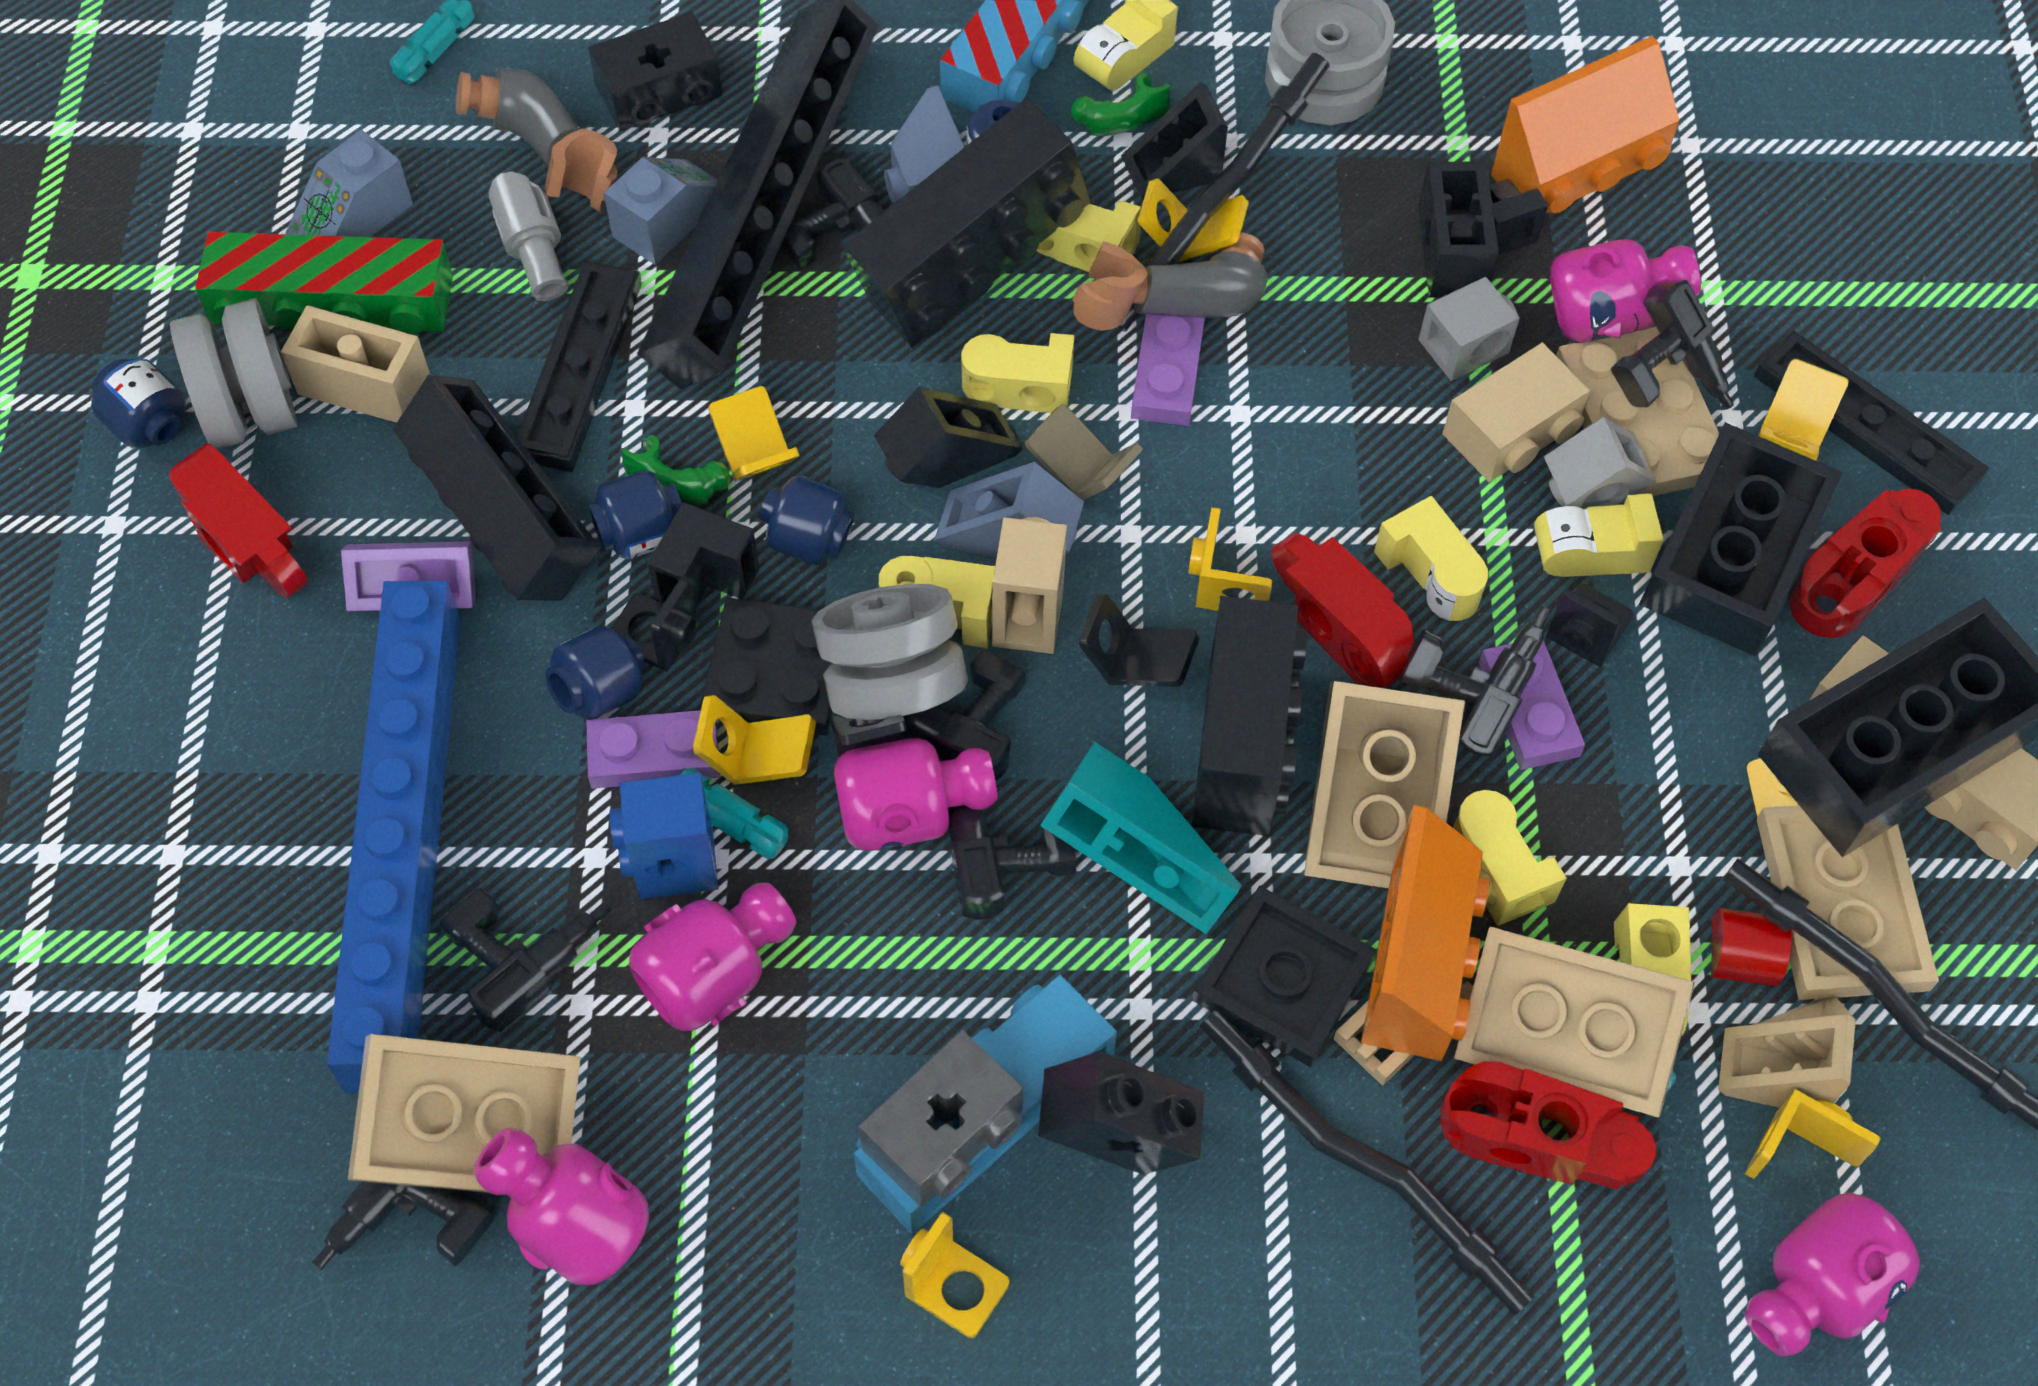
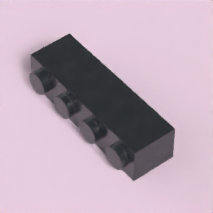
(495, 489)

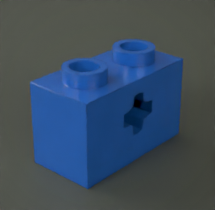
(665, 836)

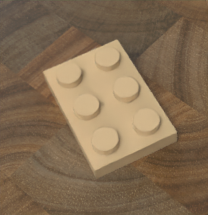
(1672, 432)
(1860, 894)
(1576, 1019)
(439, 1103)

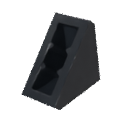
(1182, 146)

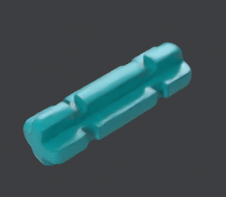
(431, 40)
(742, 819)

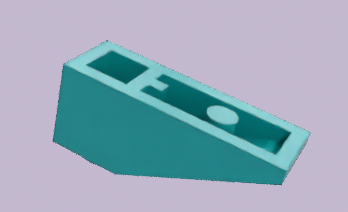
(1141, 837)

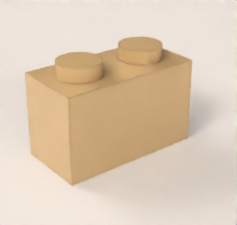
(354, 363)
(1516, 413)
(1028, 584)

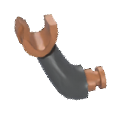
(531, 110)
(1209, 289)

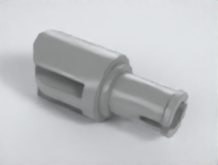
(529, 232)

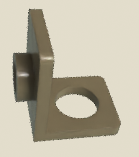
(1076, 454)

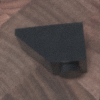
(944, 438)

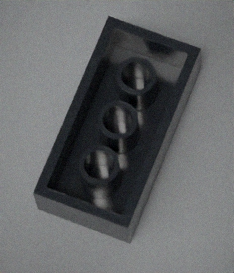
(969, 222)
(1908, 727)

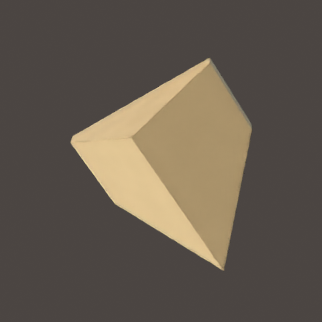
(1791, 1051)

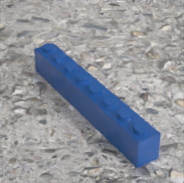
(396, 824)

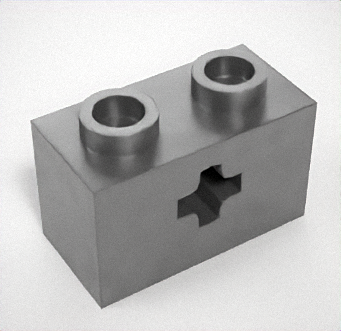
(951, 1084)

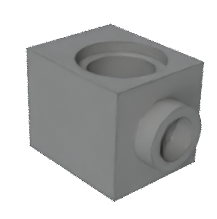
(1469, 328)
(1598, 467)

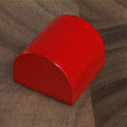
(1748, 948)

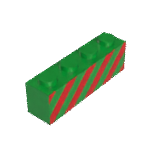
(369, 279)

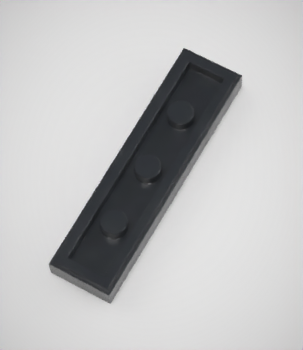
(578, 364)
(1884, 429)

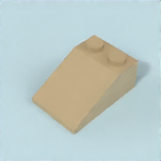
(1374, 764)

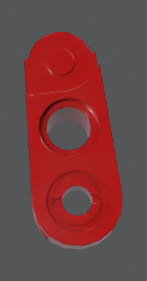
(236, 521)
(1864, 561)
(1345, 609)
(1602, 1143)

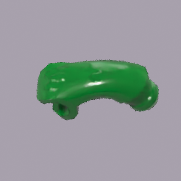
(1119, 117)
(692, 485)

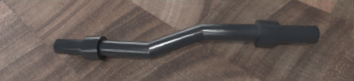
(1284, 109)
(1789, 910)
(1471, 1250)

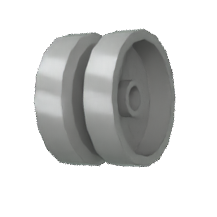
(1353, 39)
(233, 374)
(890, 651)

